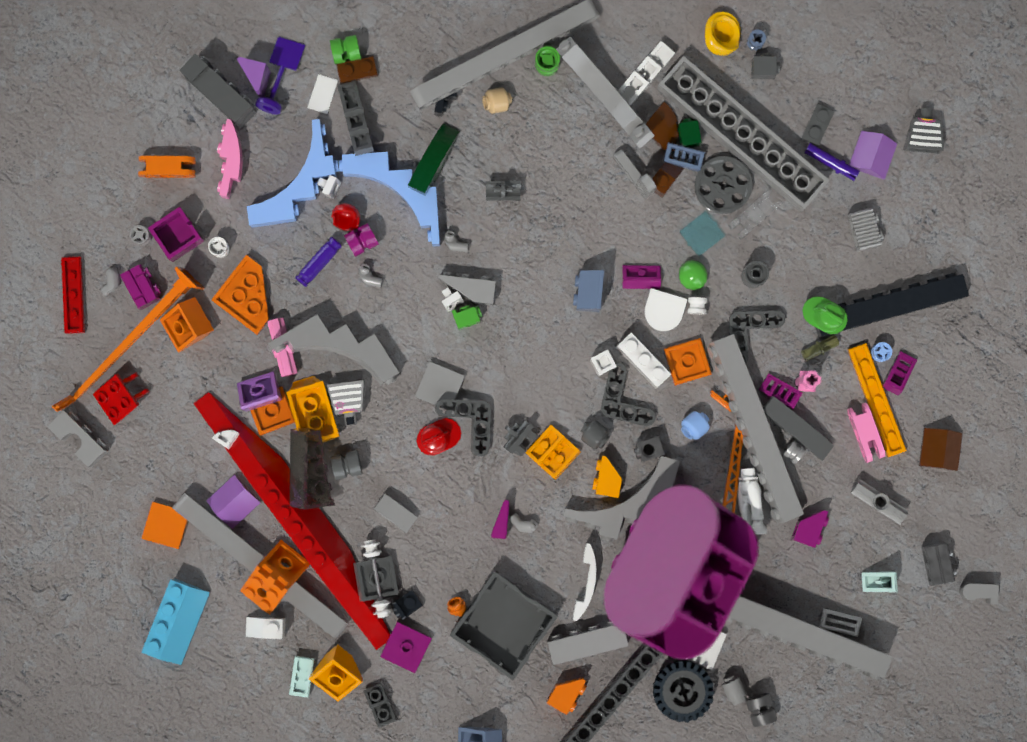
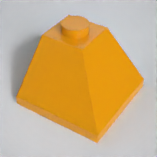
(337, 673)

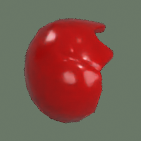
(346, 217)

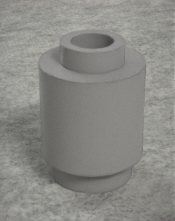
(734, 690)

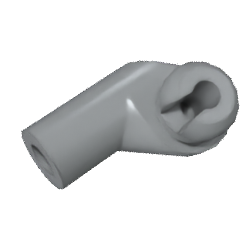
(453, 244)
(367, 277)
(112, 281)
(523, 526)

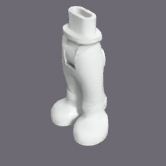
(750, 500)

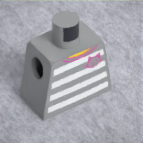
(347, 399)

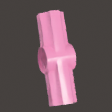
(284, 358)
(807, 381)

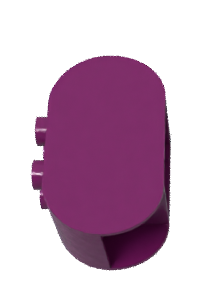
(680, 572)

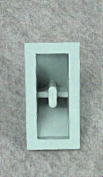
(879, 581)

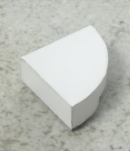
(226, 437)

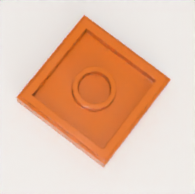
(687, 361)
(273, 416)
(164, 526)

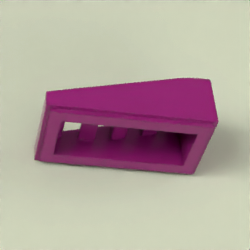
(898, 385)
(795, 399)
(500, 527)

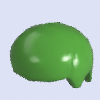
(693, 275)

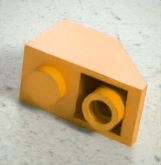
(608, 479)

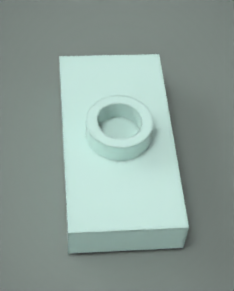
(301, 672)

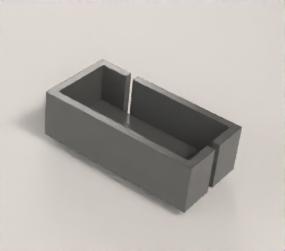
(216, 90)

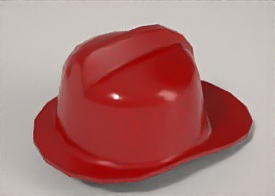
(438, 436)

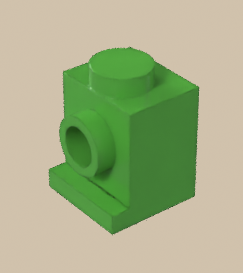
(467, 316)

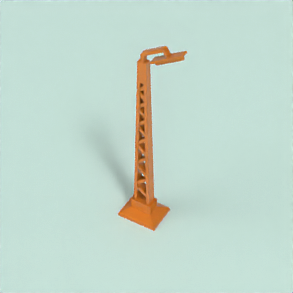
(181, 286)
(738, 455)

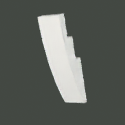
(646, 72)

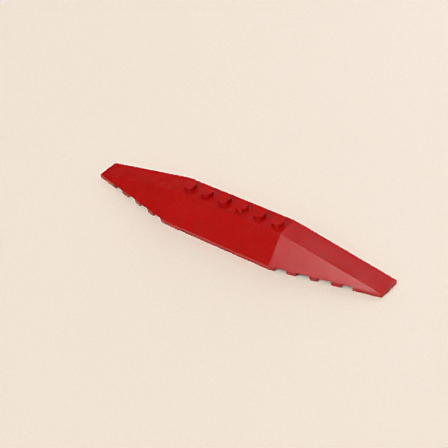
(307, 527)

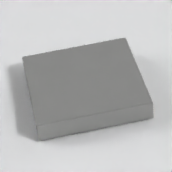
(439, 384)

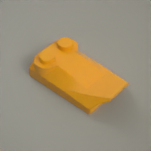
(312, 407)

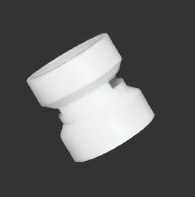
(215, 246)

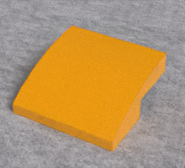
(553, 452)

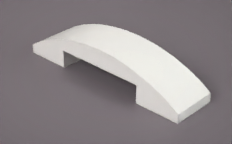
(580, 606)

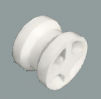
(697, 305)

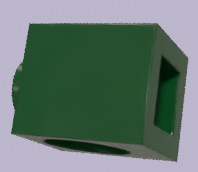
(689, 133)

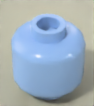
(695, 425)

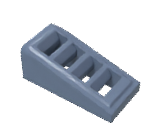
(698, 161)

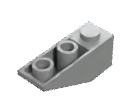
(476, 290)

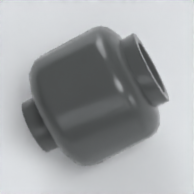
(595, 435)

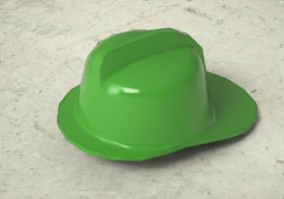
(825, 315)

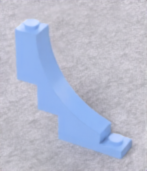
(377, 168)

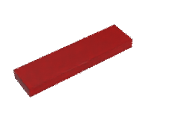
(73, 295)

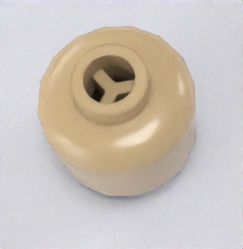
(496, 100)

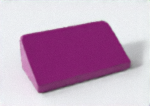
(641, 277)

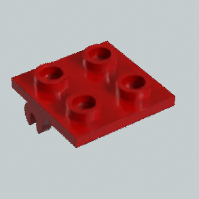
(116, 398)

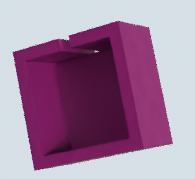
(176, 234)

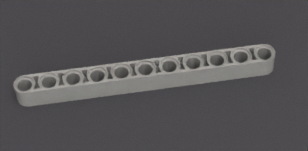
(504, 54)
(251, 558)

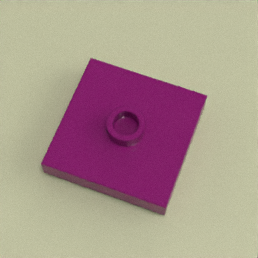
(405, 647)

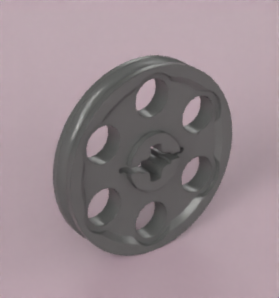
(715, 189)

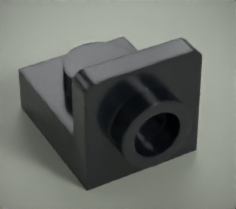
(441, 106)
(406, 605)

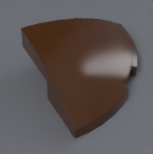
(664, 126)

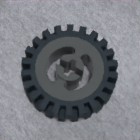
(664, 697)

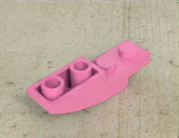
(231, 151)

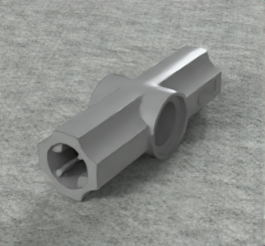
(889, 508)

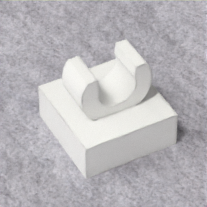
(329, 186)
(452, 300)

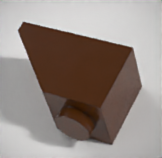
(666, 177)

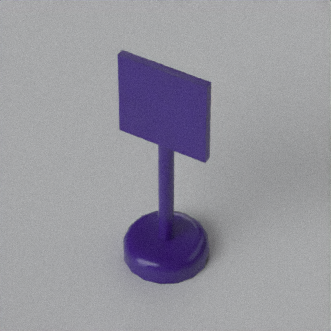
(286, 55)

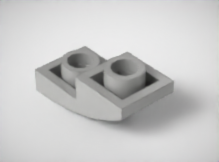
(395, 513)

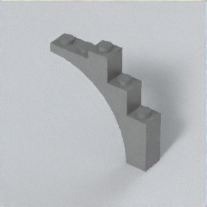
(611, 518)

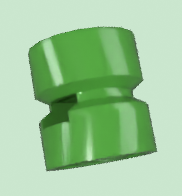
(345, 49)
(547, 61)

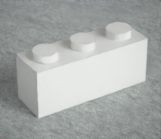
(643, 360)

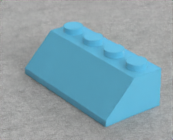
(175, 622)

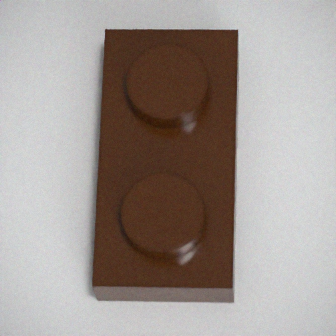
(357, 70)

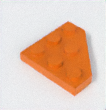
(245, 295)

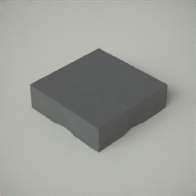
(503, 625)

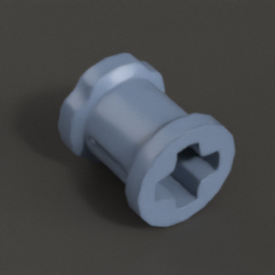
(756, 45)

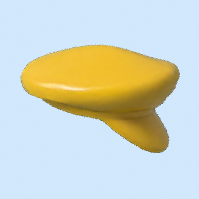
(722, 33)

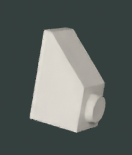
(265, 627)

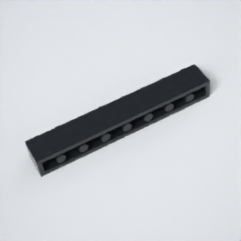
(903, 301)

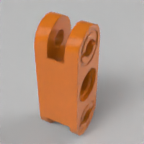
(167, 166)

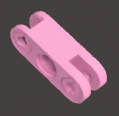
(866, 433)

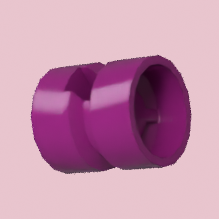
(361, 239)

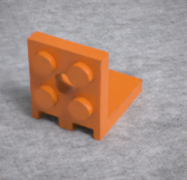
(274, 576)

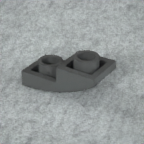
(380, 705)

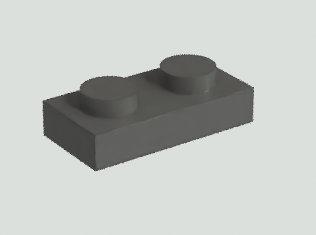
(817, 125)

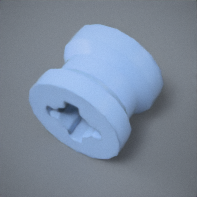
(884, 350)

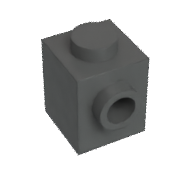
(764, 67)

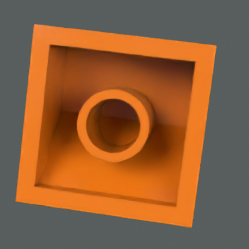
(186, 324)

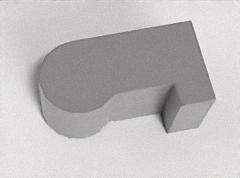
(979, 590)

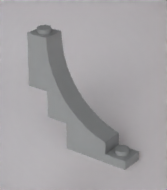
(605, 92)
(314, 336)

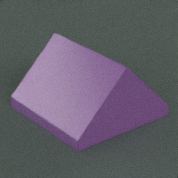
(257, 73)
(873, 154)
(258, 391)
(233, 502)

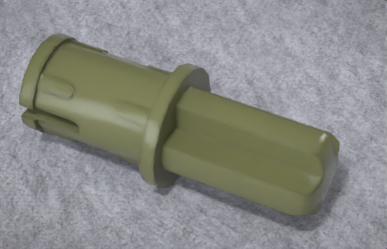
(820, 348)

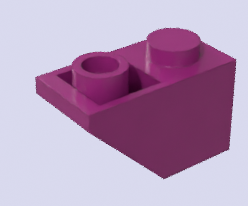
(809, 529)

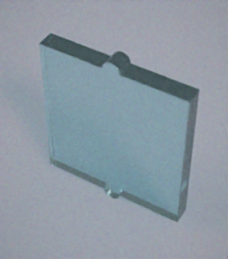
(702, 234)

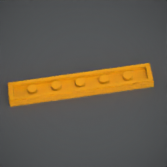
(876, 400)

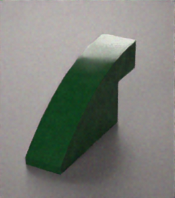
(433, 159)

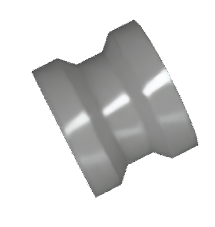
(138, 232)
(794, 452)

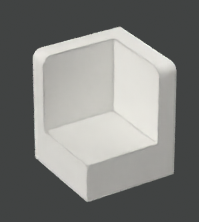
(603, 363)

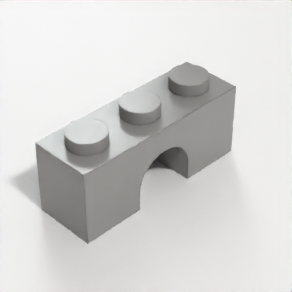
(91, 448)

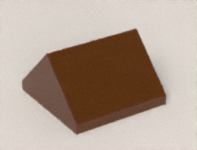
(940, 449)

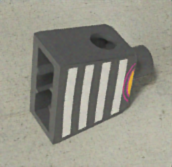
(925, 134)

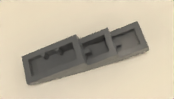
(355, 118)
(797, 428)

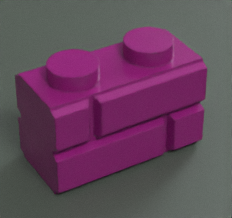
(140, 286)

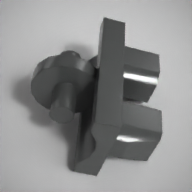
(503, 191)
(517, 435)

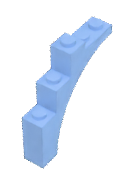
(303, 188)

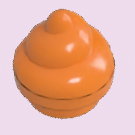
(456, 606)

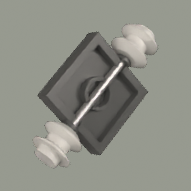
(376, 578)

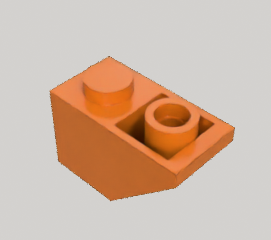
(565, 694)

